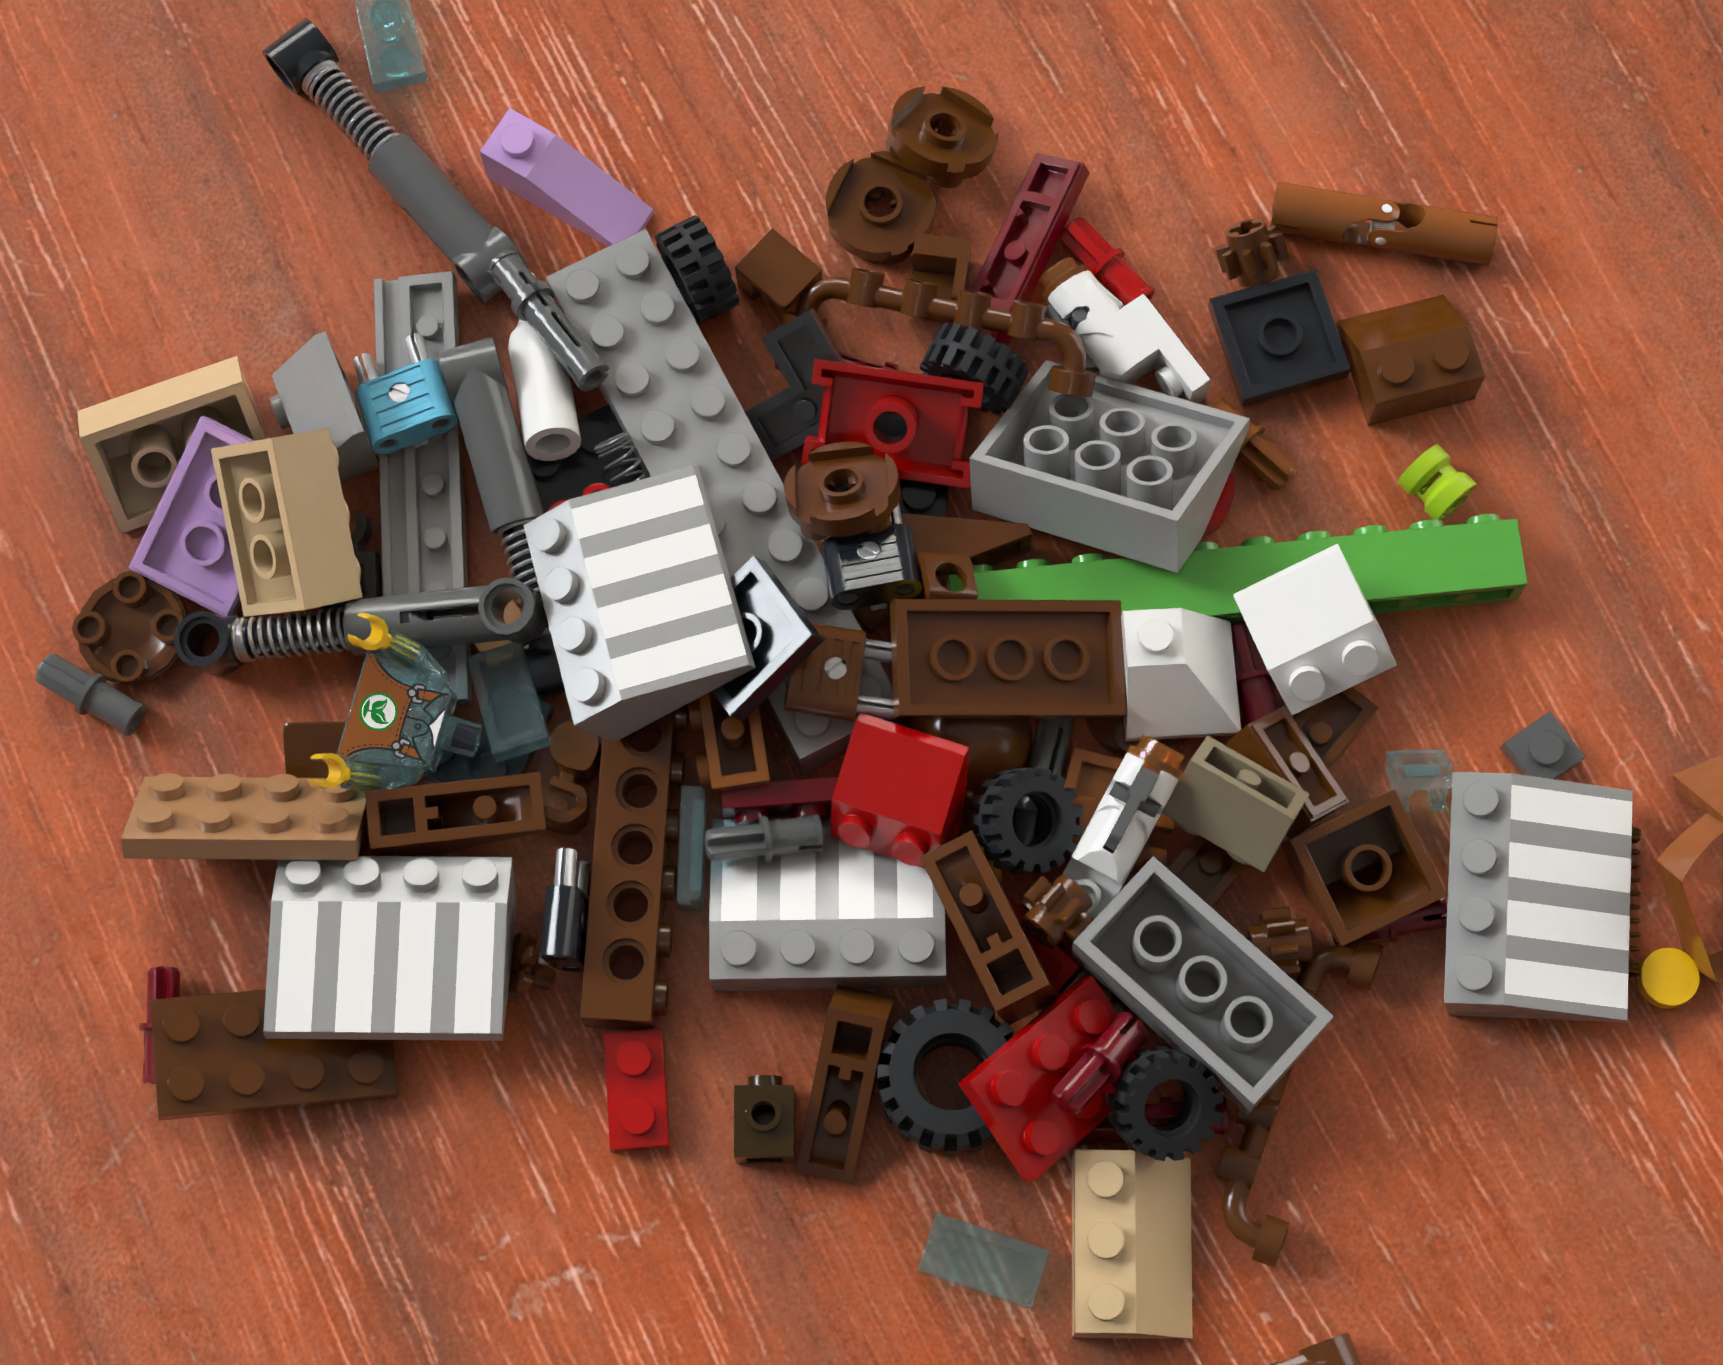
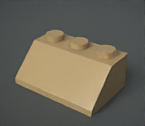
(142, 434)
(287, 523)
(1131, 1246)

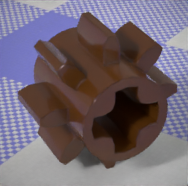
(1252, 252)
(1056, 911)
(1282, 939)

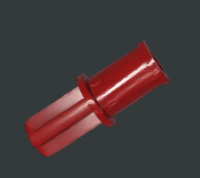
(1104, 261)

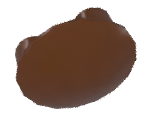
(129, 629)

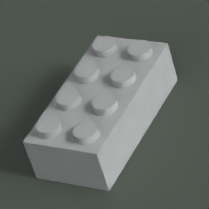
(1200, 984)

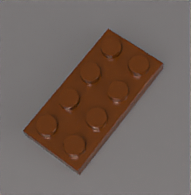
(1007, 659)
(219, 1063)

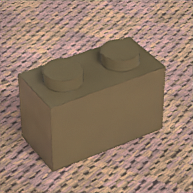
(1235, 804)

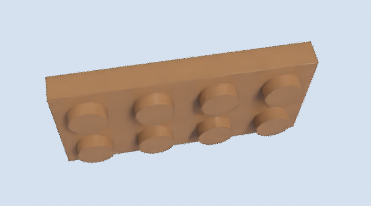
(243, 819)

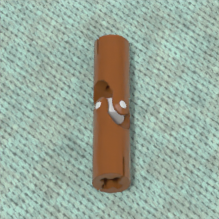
(1342, 215)

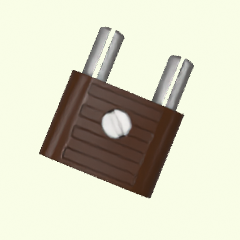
(831, 676)

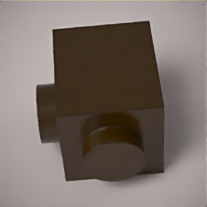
(764, 1121)

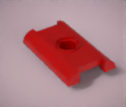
(931, 406)

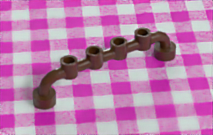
(970, 309)
(1241, 1164)

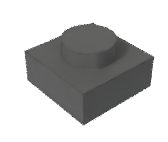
(1543, 749)

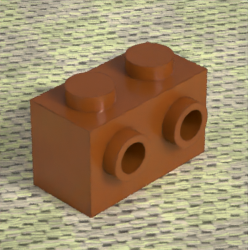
(733, 747)

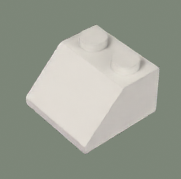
(1314, 629)

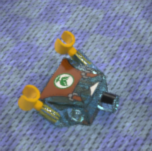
(396, 717)

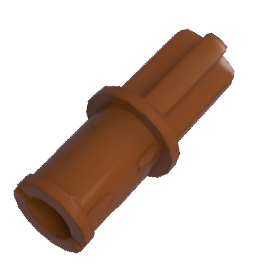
(1260, 452)

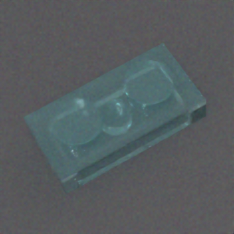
(391, 43)

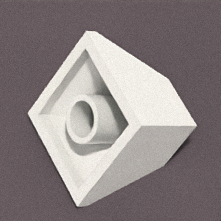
(1178, 675)

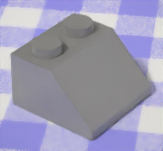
(318, 396)

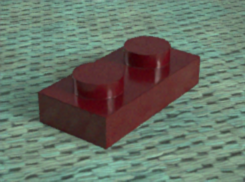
(779, 798)

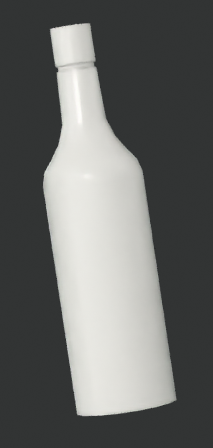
(542, 397)

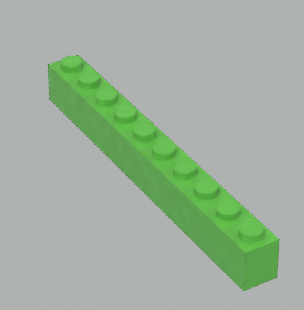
(1395, 570)

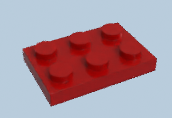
(1018, 1079)

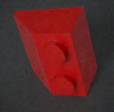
(899, 791)

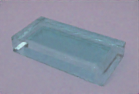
(508, 701)
(692, 849)
(983, 1260)

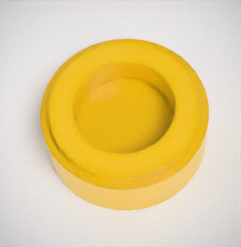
(1668, 978)

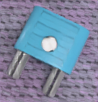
(406, 403)

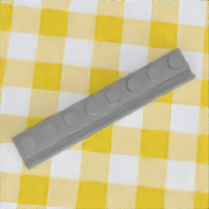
(425, 484)

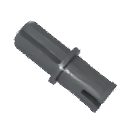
(90, 694)
(765, 839)

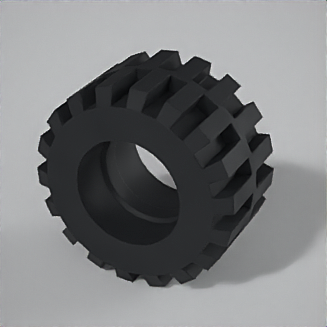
(899, 1060)

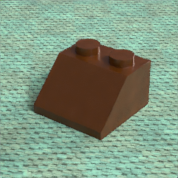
(1411, 359)
(1364, 868)

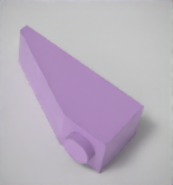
(561, 180)

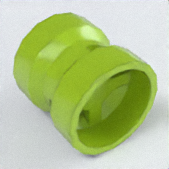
(1437, 483)

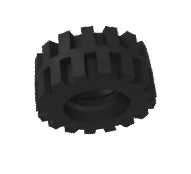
(697, 268)
(976, 358)
(1055, 814)
(1193, 1118)

